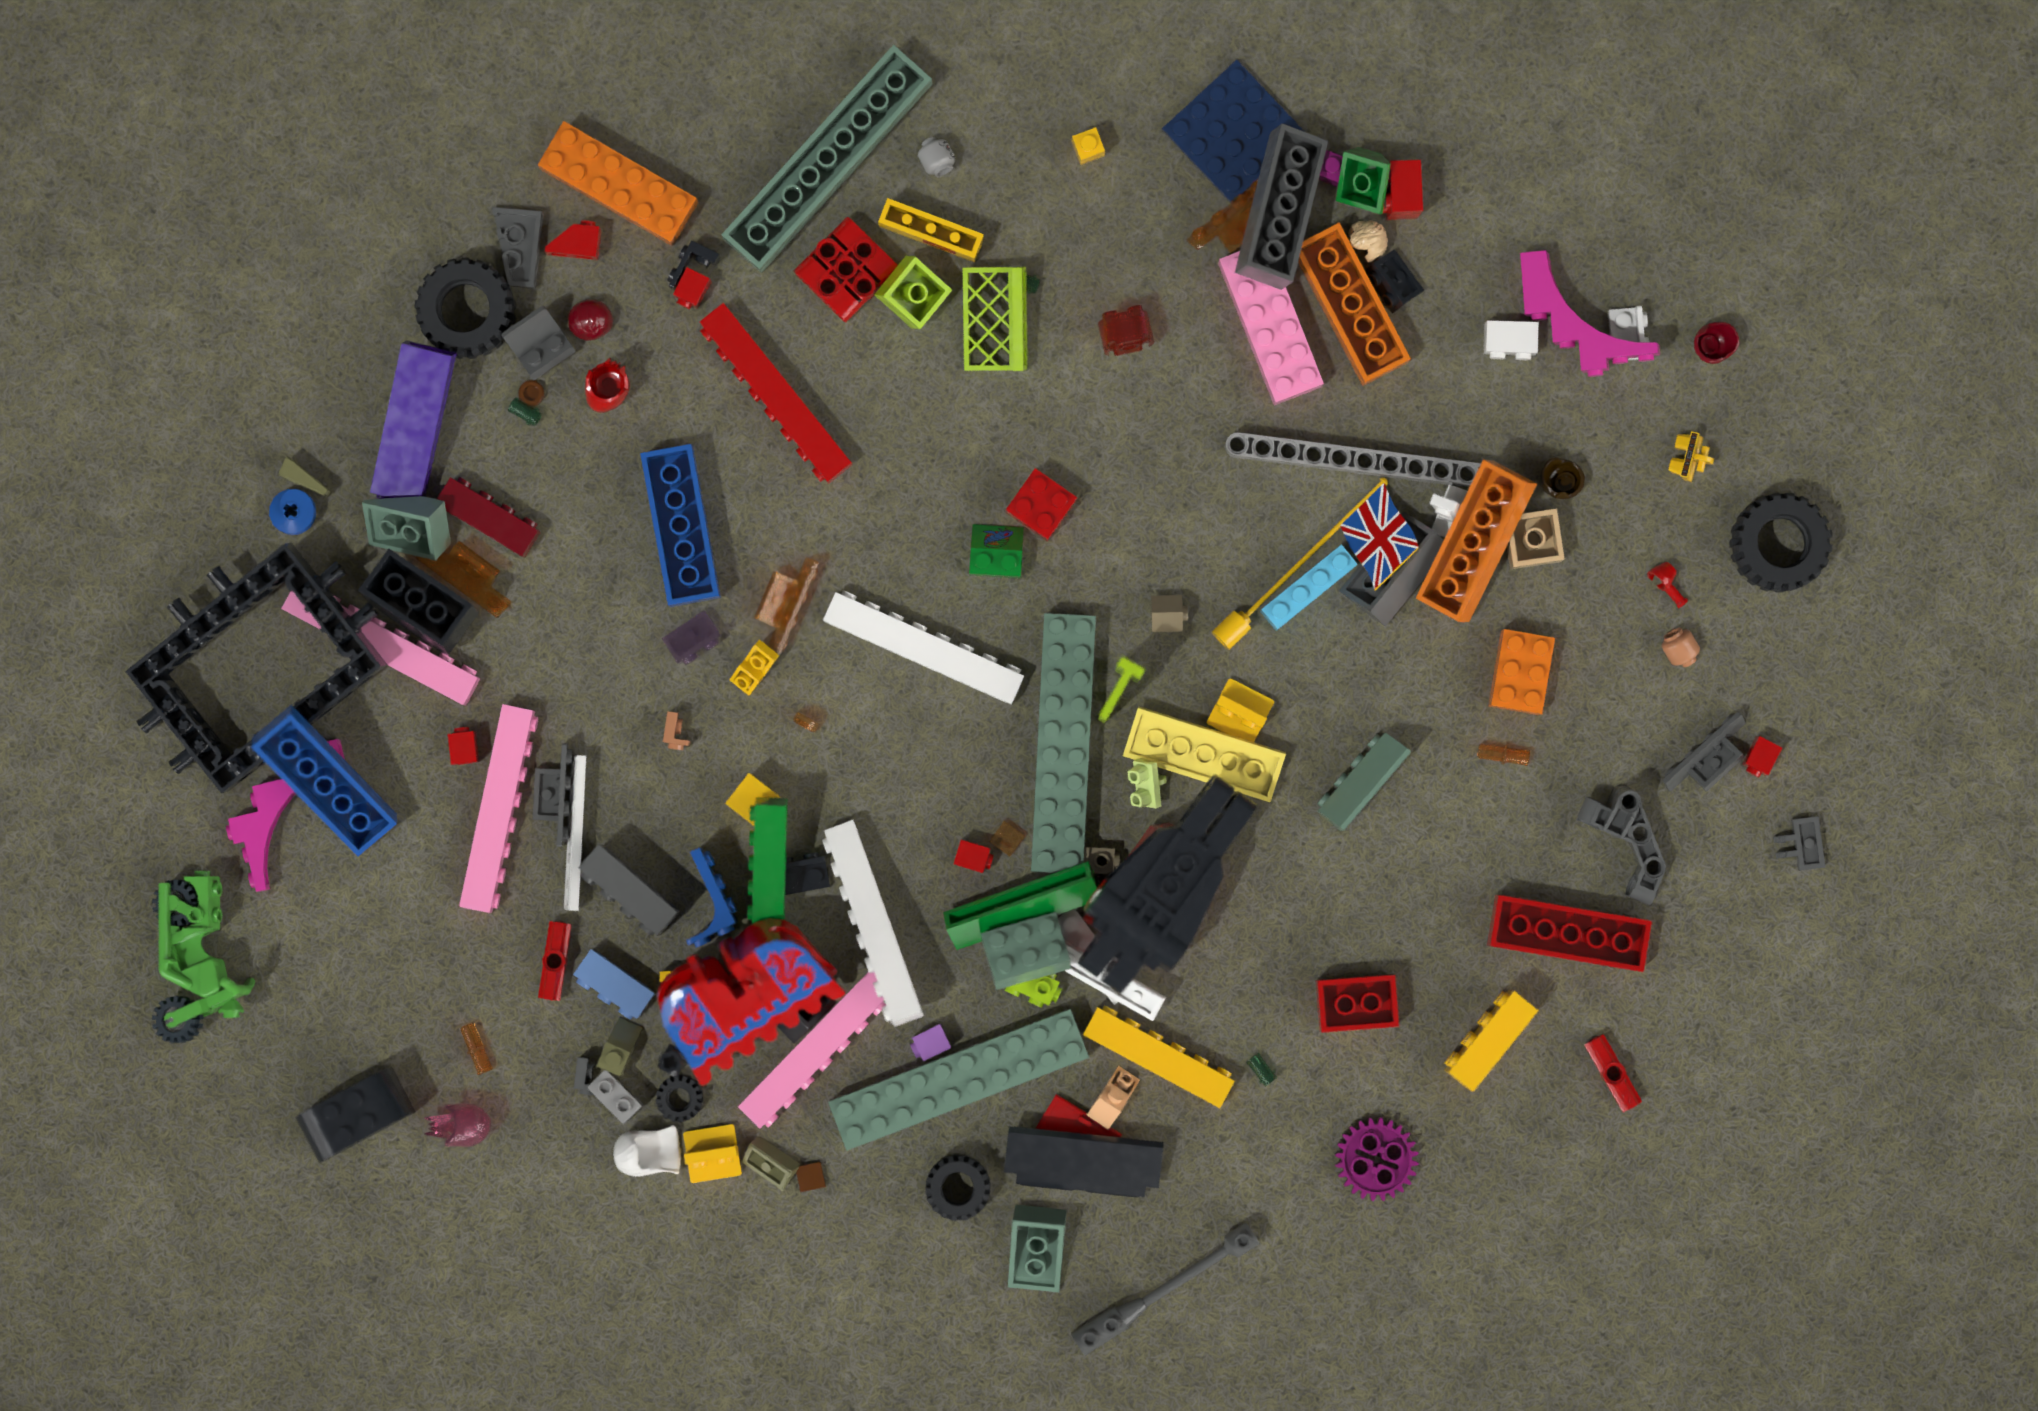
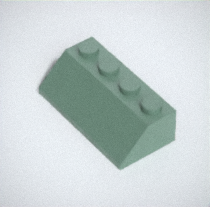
(1363, 781)

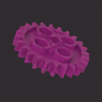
(1385, 1137)

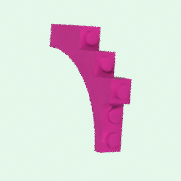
(1595, 347)
(257, 828)

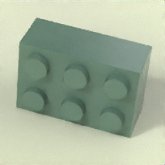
(1025, 951)

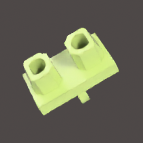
(1147, 784)

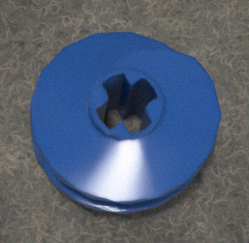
(294, 498)

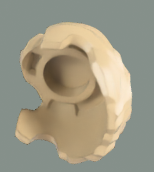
(1370, 237)

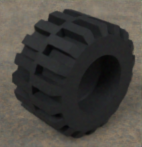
(949, 1209)

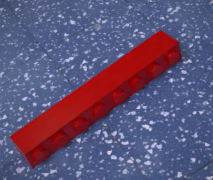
(775, 393)

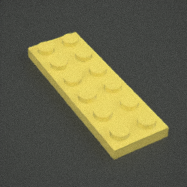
(1204, 752)

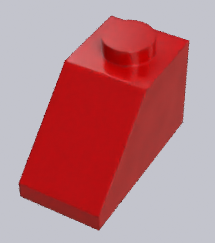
(577, 242)

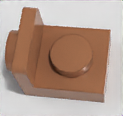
(673, 727)

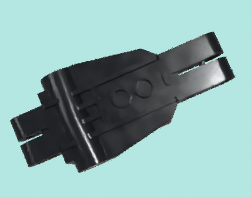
(1163, 888)

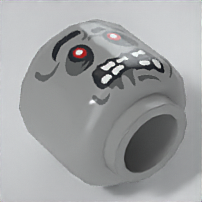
(936, 157)

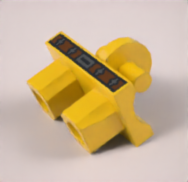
(1692, 446)

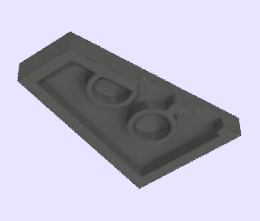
(520, 244)

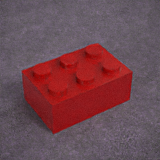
(1357, 1003)

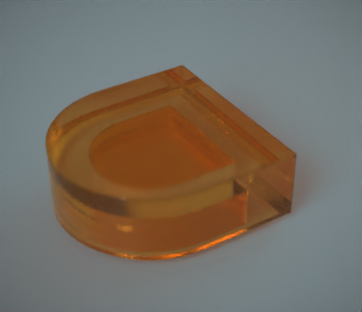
(805, 722)

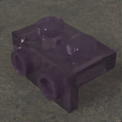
(692, 638)

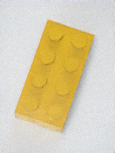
(1490, 1040)

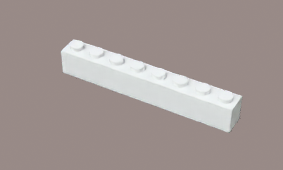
(923, 648)
(873, 923)

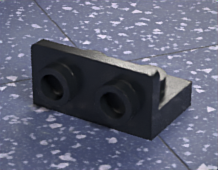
(1393, 281)
(806, 874)

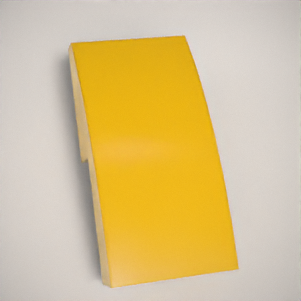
(754, 667)

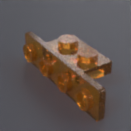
(1226, 224)
(471, 576)
(783, 601)

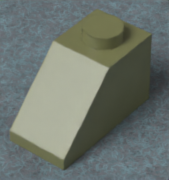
(619, 1047)

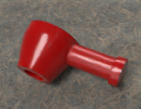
(1666, 574)

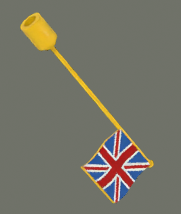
(1375, 536)

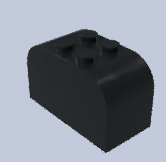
(418, 602)
(355, 1114)

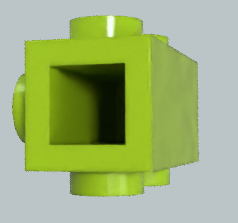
(1040, 990)

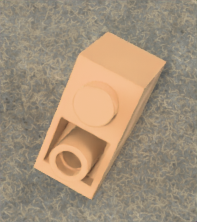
(1113, 1097)

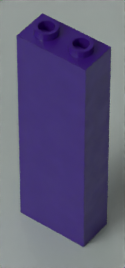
(413, 421)

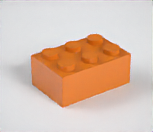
(1521, 672)

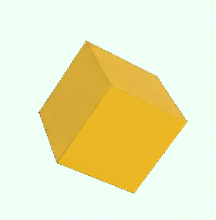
(746, 795)

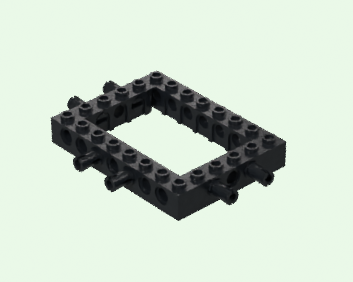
(197, 630)

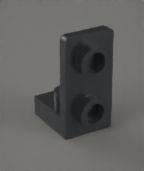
(703, 256)

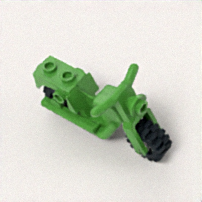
(186, 962)

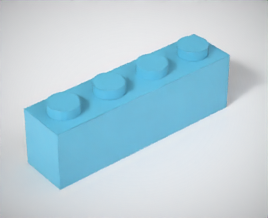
(1308, 587)

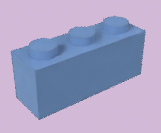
(613, 984)

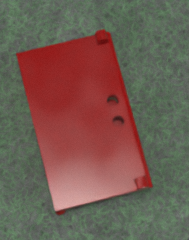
(1067, 1117)

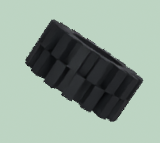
(668, 1109)

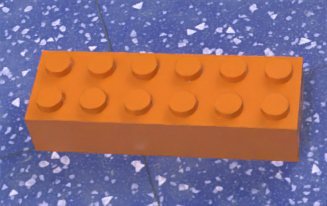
(618, 183)
(1351, 305)
(1476, 541)

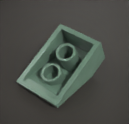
(408, 525)
(1037, 1248)

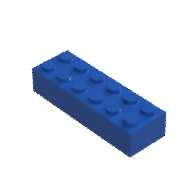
(680, 525)
(324, 780)

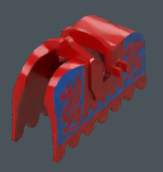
(723, 1013)

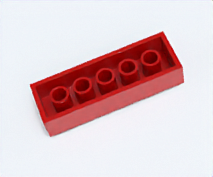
(1569, 933)

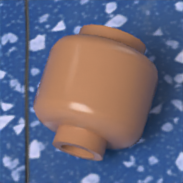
(1680, 647)

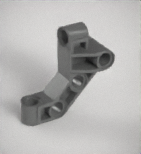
(1621, 821)

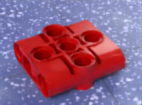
(815, 275)

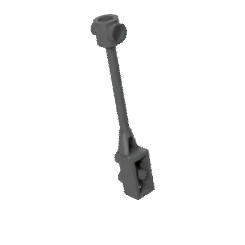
(1119, 1318)

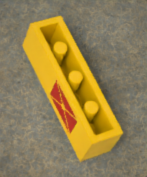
(931, 230)

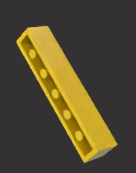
(1159, 1057)

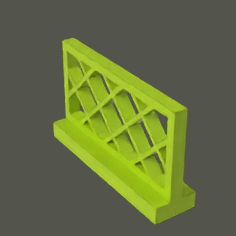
(1017, 318)
(1128, 671)

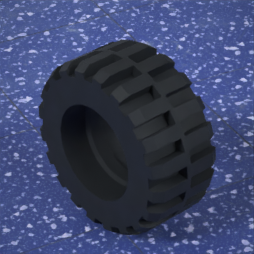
(447, 278)
(1813, 530)

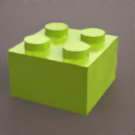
(913, 292)

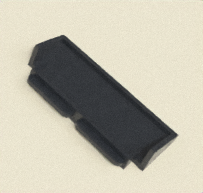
(1083, 1161)

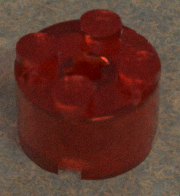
(1125, 331)

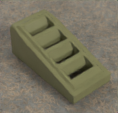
(295, 473)

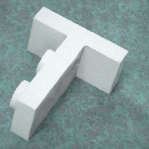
(1447, 508)

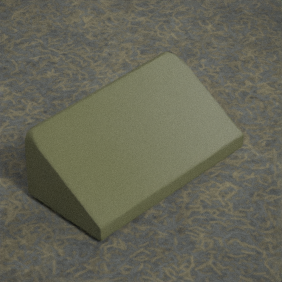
(770, 1163)

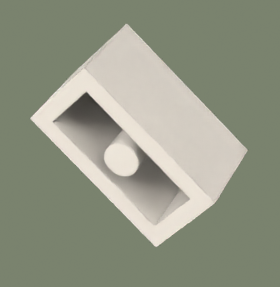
(1511, 338)

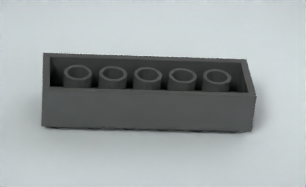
(1281, 206)

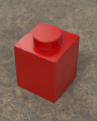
(691, 289)
(463, 746)
(1761, 757)
(973, 856)

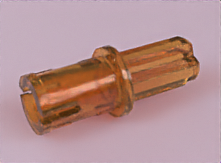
(1503, 754)
(476, 1048)

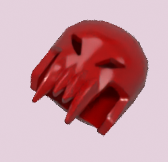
(606, 386)

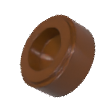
(531, 393)

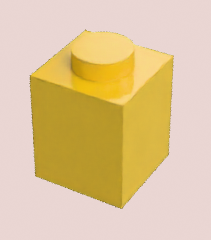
(1088, 146)

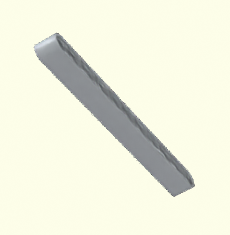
(1351, 464)

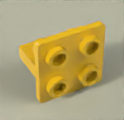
(1240, 711)
(712, 1153)

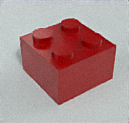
(1404, 190)
(1041, 504)

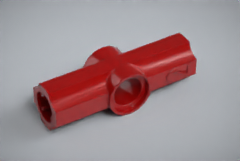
(553, 978)
(1621, 1087)

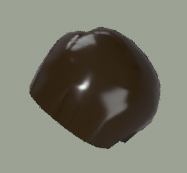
(1562, 478)

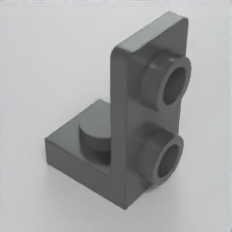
(584, 1071)

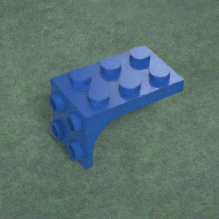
(724, 907)

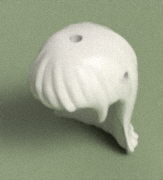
(648, 1152)

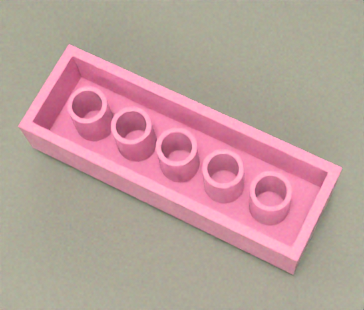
(1272, 334)

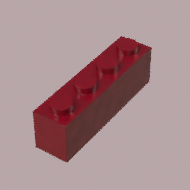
(489, 518)

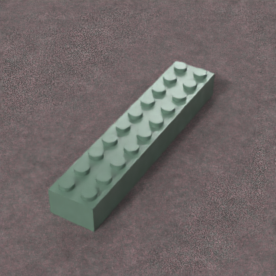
(827, 159)
(1063, 742)
(958, 1079)

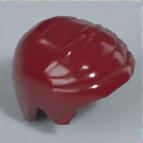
(590, 319)
(1716, 342)

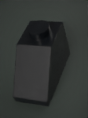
(807, 1019)

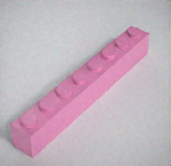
(405, 656)
(497, 809)
(813, 1053)

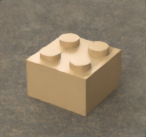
(1536, 540)

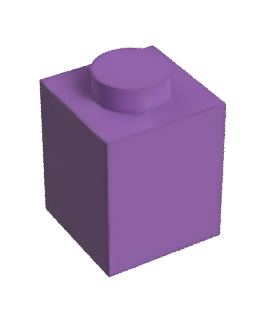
(930, 1043)

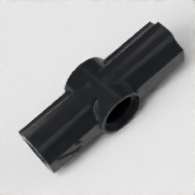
(672, 1061)

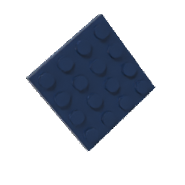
(1228, 129)

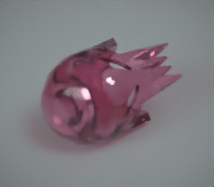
(468, 1128)

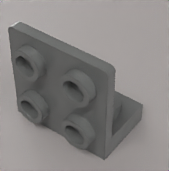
(538, 342)

